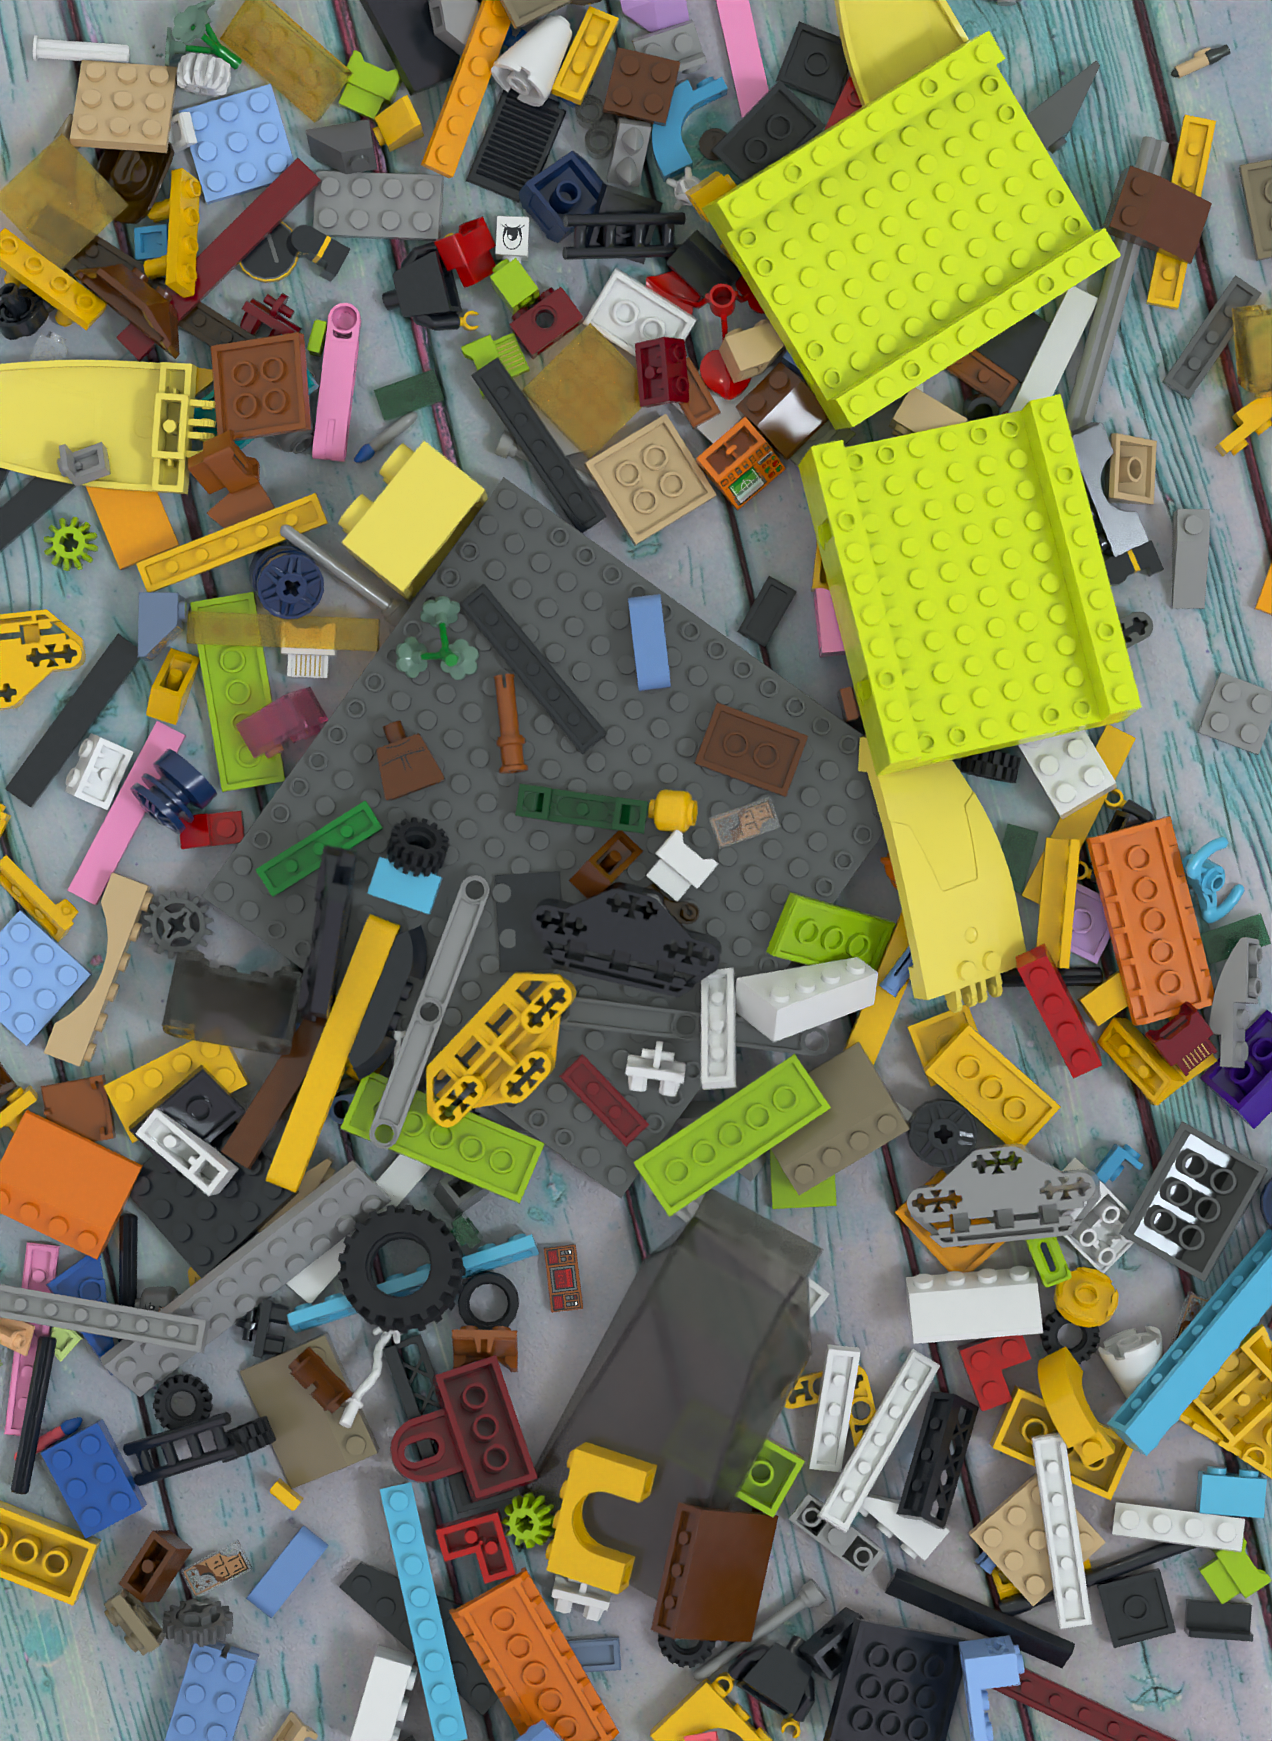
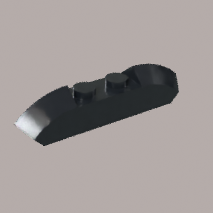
(372, 1043)

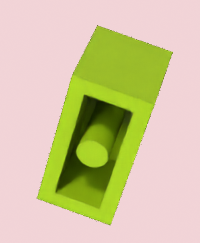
(514, 285)

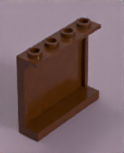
(714, 1574)

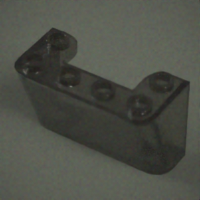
(232, 1006)

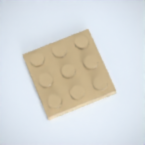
(124, 106)
(650, 479)
(1017, 1541)

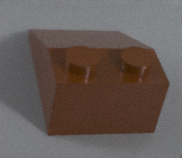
(1156, 214)

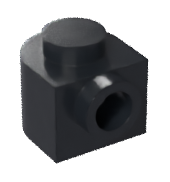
(979, 407)

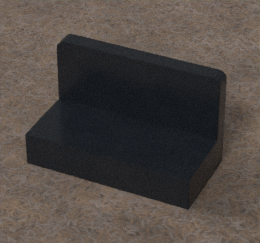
(702, 265)
(1218, 1621)

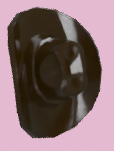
(135, 178)

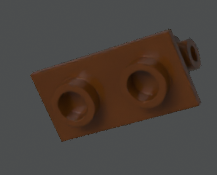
(311, 1369)

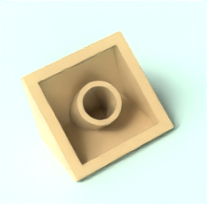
(1130, 470)

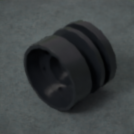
(927, 1120)

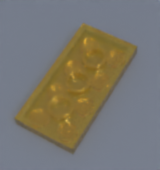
(286, 56)

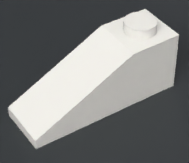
(187, 1153)

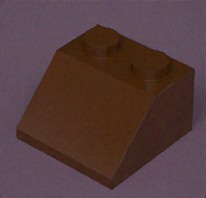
(783, 410)

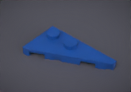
(86, 1282)

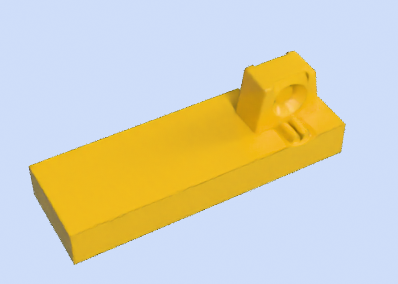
(584, 55)
(53, 918)

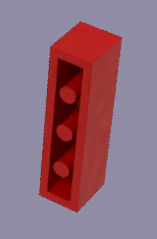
(1058, 1010)

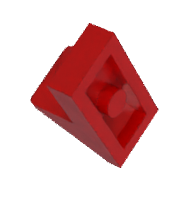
(212, 830)

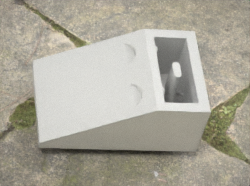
(1098, 1233)

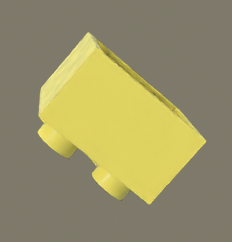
(413, 519)

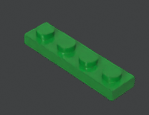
(306, 855)

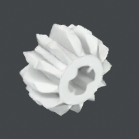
(203, 74)

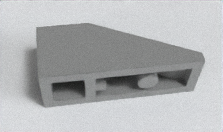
(1190, 557)

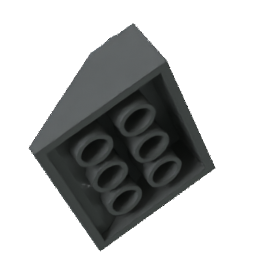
(1193, 1201)

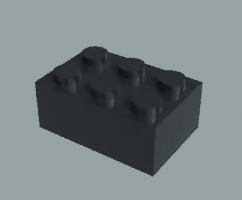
(767, 132)

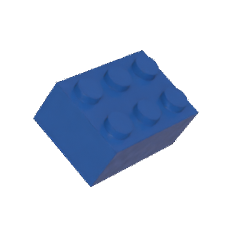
(93, 1478)

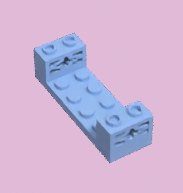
(987, 1665)

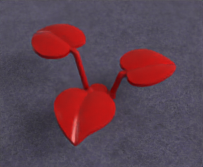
(722, 304)

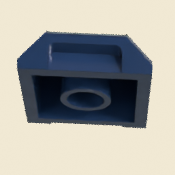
(561, 189)

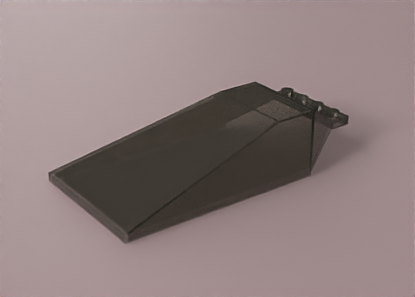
(689, 1376)

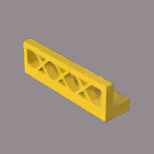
(1058, 898)

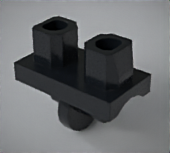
(265, 1342)

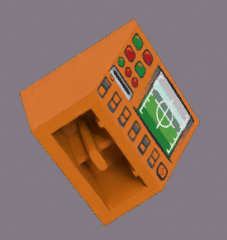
(740, 463)

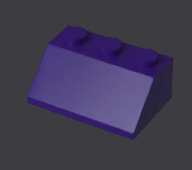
(1249, 1088)

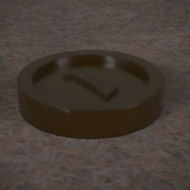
(708, 141)

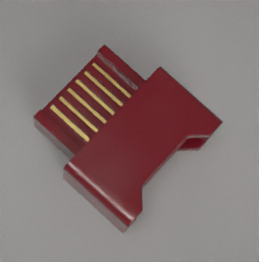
(1183, 1039)

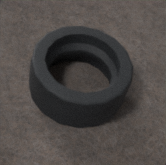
(494, 1279)

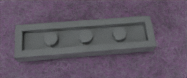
(1209, 339)

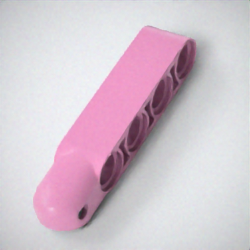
(337, 383)

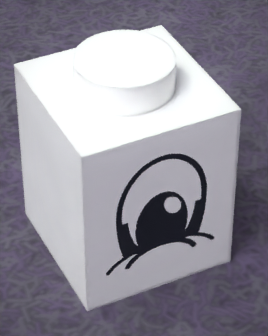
(512, 238)

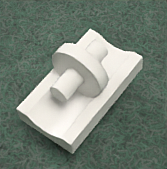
(655, 1065)
(569, 1591)

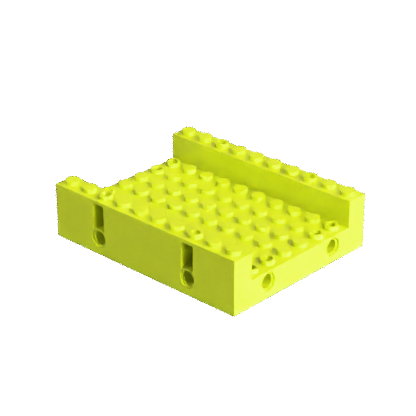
(908, 234)
(969, 587)

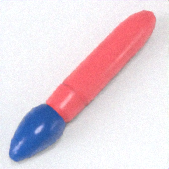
(66, 1428)

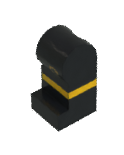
(318, 248)
(1133, 561)

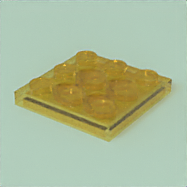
(60, 201)
(587, 391)

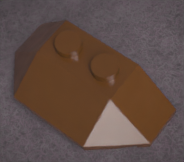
(136, 302)

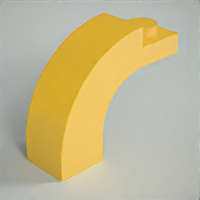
(1064, 1397)

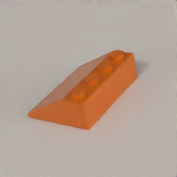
(64, 1184)

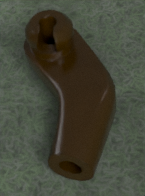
(683, 911)

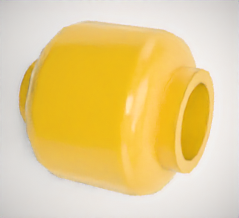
(673, 810)

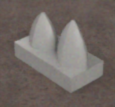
(628, 152)

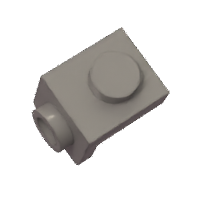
(84, 464)

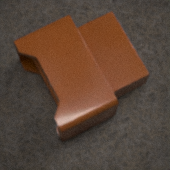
(223, 465)

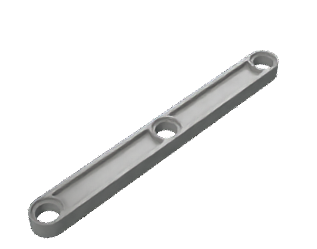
(422, 1033)

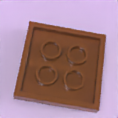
(261, 386)

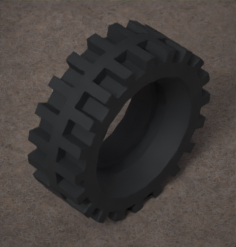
(426, 1303)

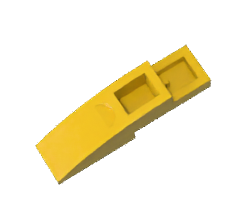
(1249, 419)

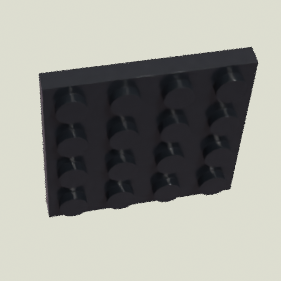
(207, 1226)
(895, 1685)

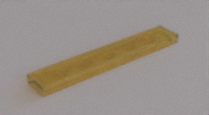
(276, 632)

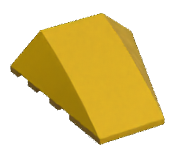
(1237, 1403)

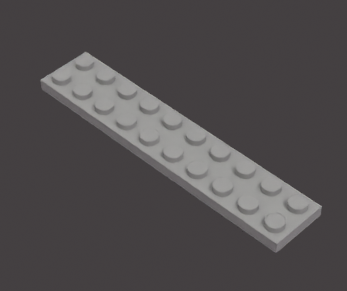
(255, 1271)

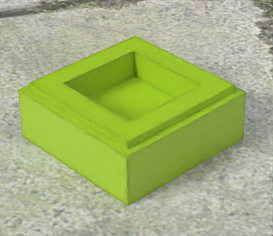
(317, 338)

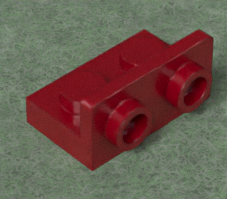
(662, 372)

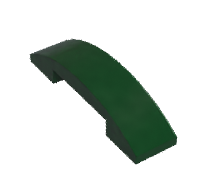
(581, 808)

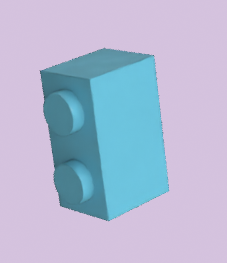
(403, 888)
(1231, 1492)

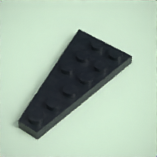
(383, 1599)

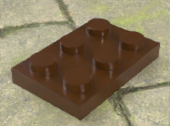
(751, 749)

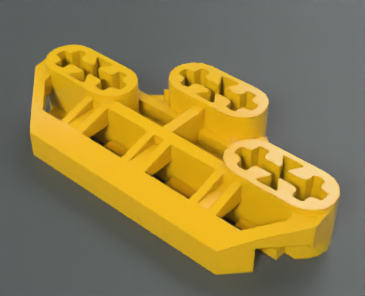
(15, 657)
(500, 1056)

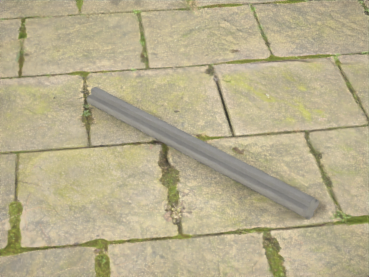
(1109, 307)

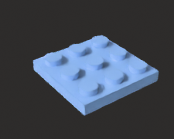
(239, 143)
(34, 977)

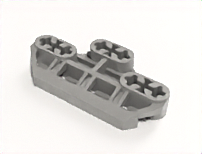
(1007, 1191)

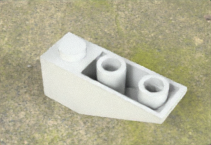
(916, 1535)

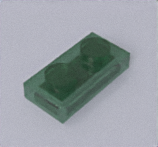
(409, 395)
(1018, 849)
(1221, 941)
(465, 1231)

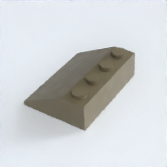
(857, 1123)
(307, 1437)

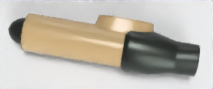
(1201, 59)

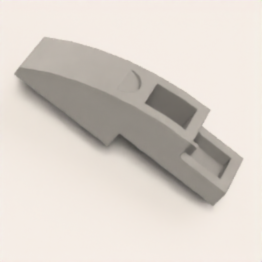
(1236, 987)

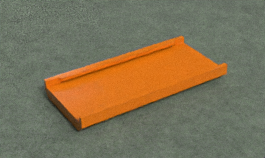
(1151, 920)
(532, 1662)

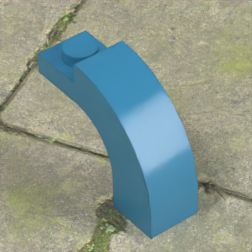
(667, 143)

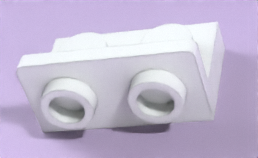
(98, 771)

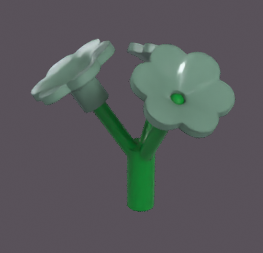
(192, 25)
(456, 658)

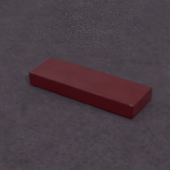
(604, 1100)

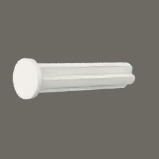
(79, 50)

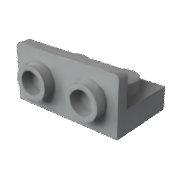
(674, 43)

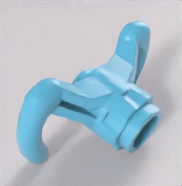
(1207, 879)

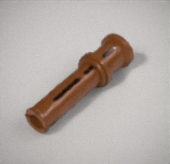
(510, 740)

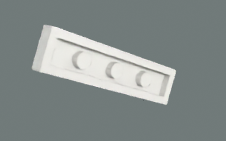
(718, 1030)
(834, 1408)
(1178, 1527)

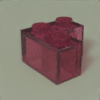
(288, 718)

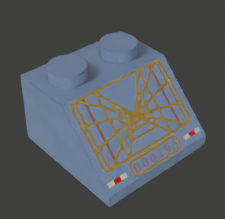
(159, 621)

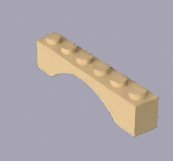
(122, 906)

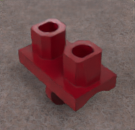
(258, 313)

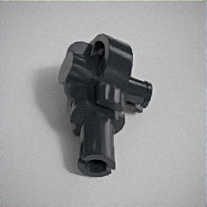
(26, 310)

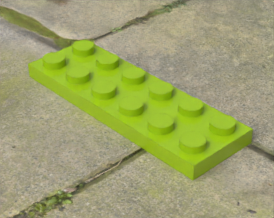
(235, 689)
(731, 1135)
(470, 1150)

